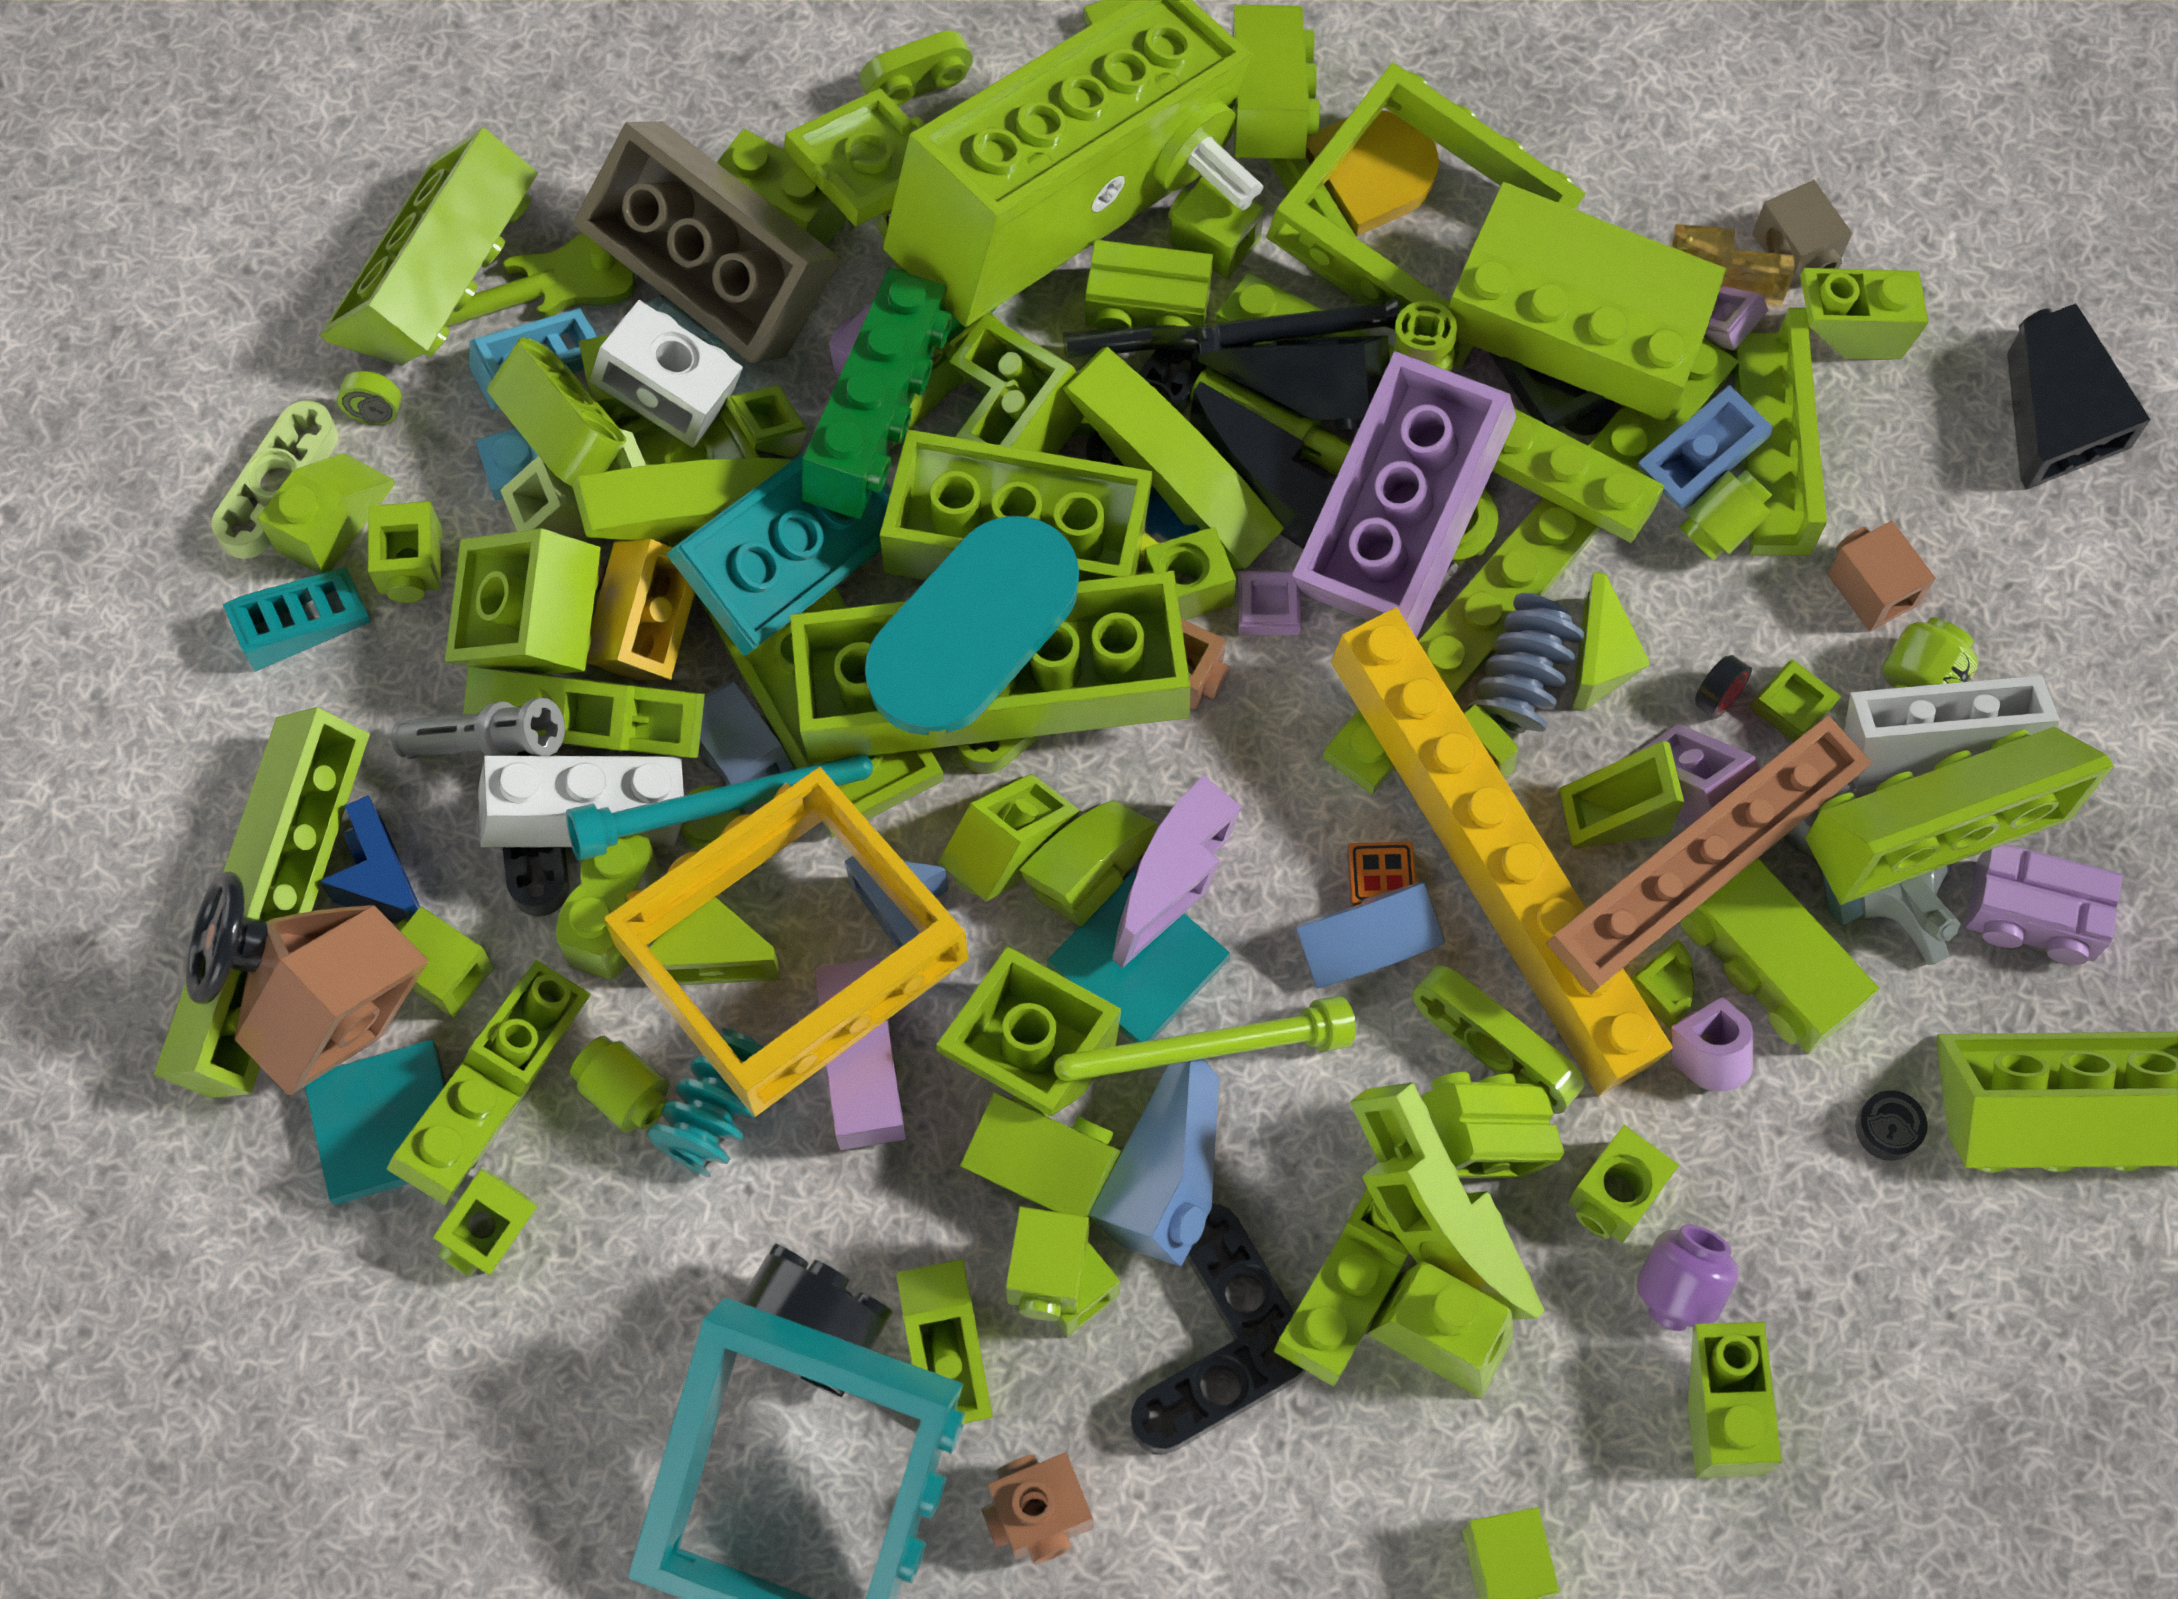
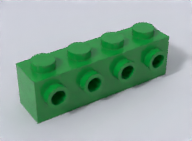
(875, 393)

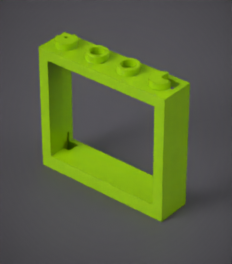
(1352, 263)

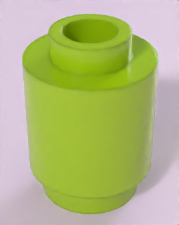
(1726, 513)
(620, 1084)

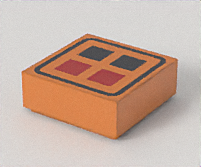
(1379, 868)

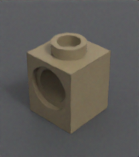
(1803, 226)

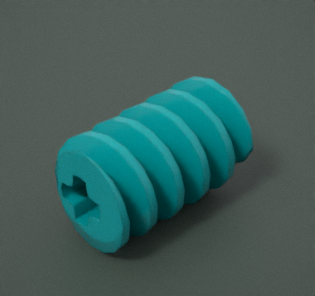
(706, 1112)

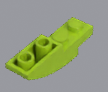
(599, 711)
(489, 1083)
(1428, 1206)
(1344, 1295)

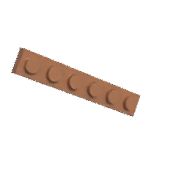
(1708, 854)

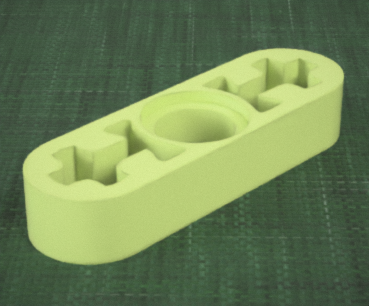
(271, 455)

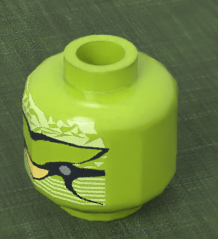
(1930, 655)

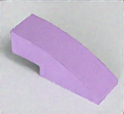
(1175, 866)
(863, 1076)

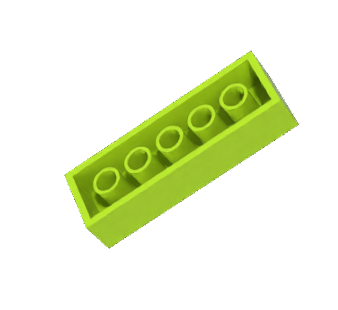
(1104, 667)

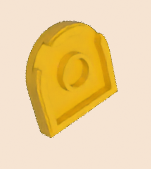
(1383, 172)

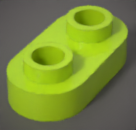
(918, 67)

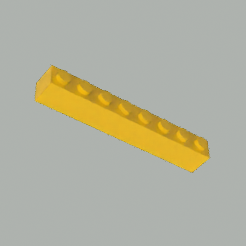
(1492, 845)

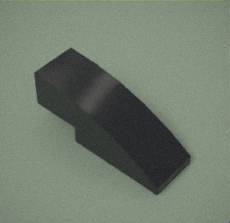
(1264, 459)

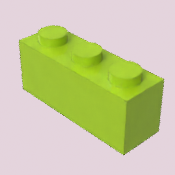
(1279, 88)
(1781, 957)

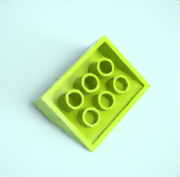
(1585, 301)

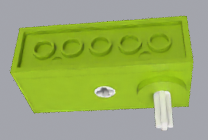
(1069, 152)

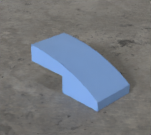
(1371, 934)

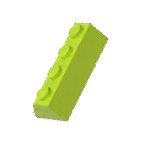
(433, 252)
(957, 484)
(1953, 810)
(2061, 1099)

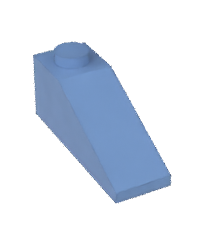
(1166, 1170)

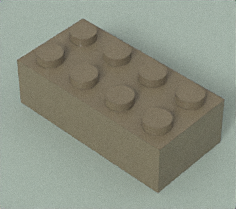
(706, 241)

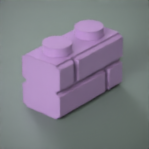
(2043, 903)

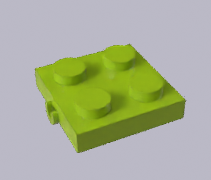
(855, 153)

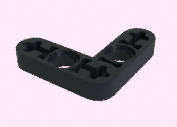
(1240, 1357)

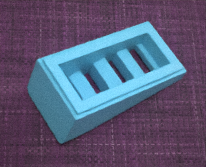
(493, 349)

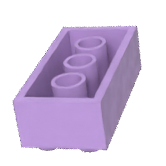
(1405, 492)

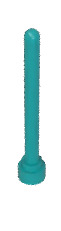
(596, 829)

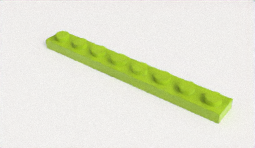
(1533, 452)

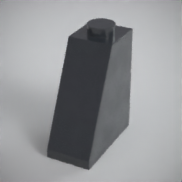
(2067, 397)

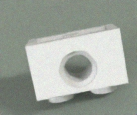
(634, 372)

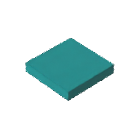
(1154, 982)
(367, 1112)

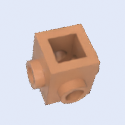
(1048, 1483)

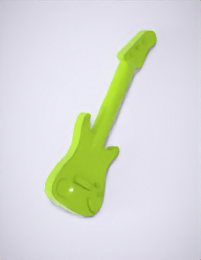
(565, 277)

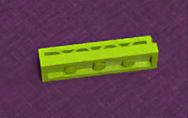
(1779, 384)

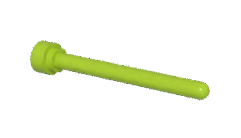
(1324, 1025)

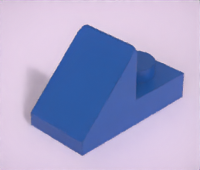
(379, 874)

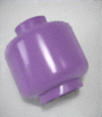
(1687, 1277)

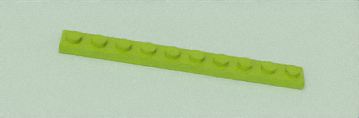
(1525, 563)

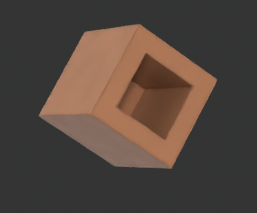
(1880, 574)

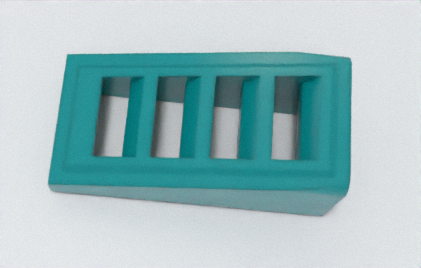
(285, 642)

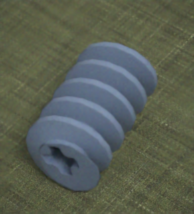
(1526, 663)

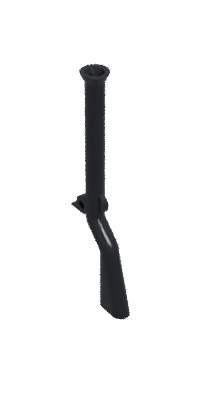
(1213, 336)

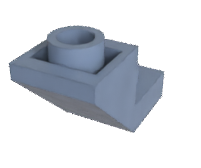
(738, 740)

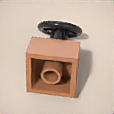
(313, 984)

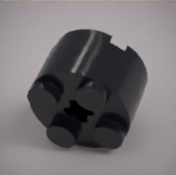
(815, 1300)

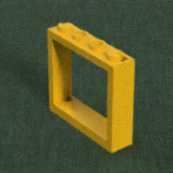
(847, 1015)

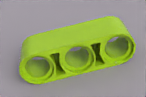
(555, 412)

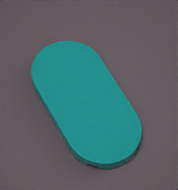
(972, 625)

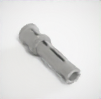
(495, 730)

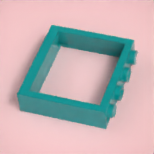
(824, 1359)

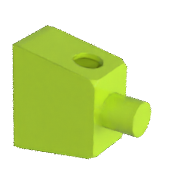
(1445, 1326)

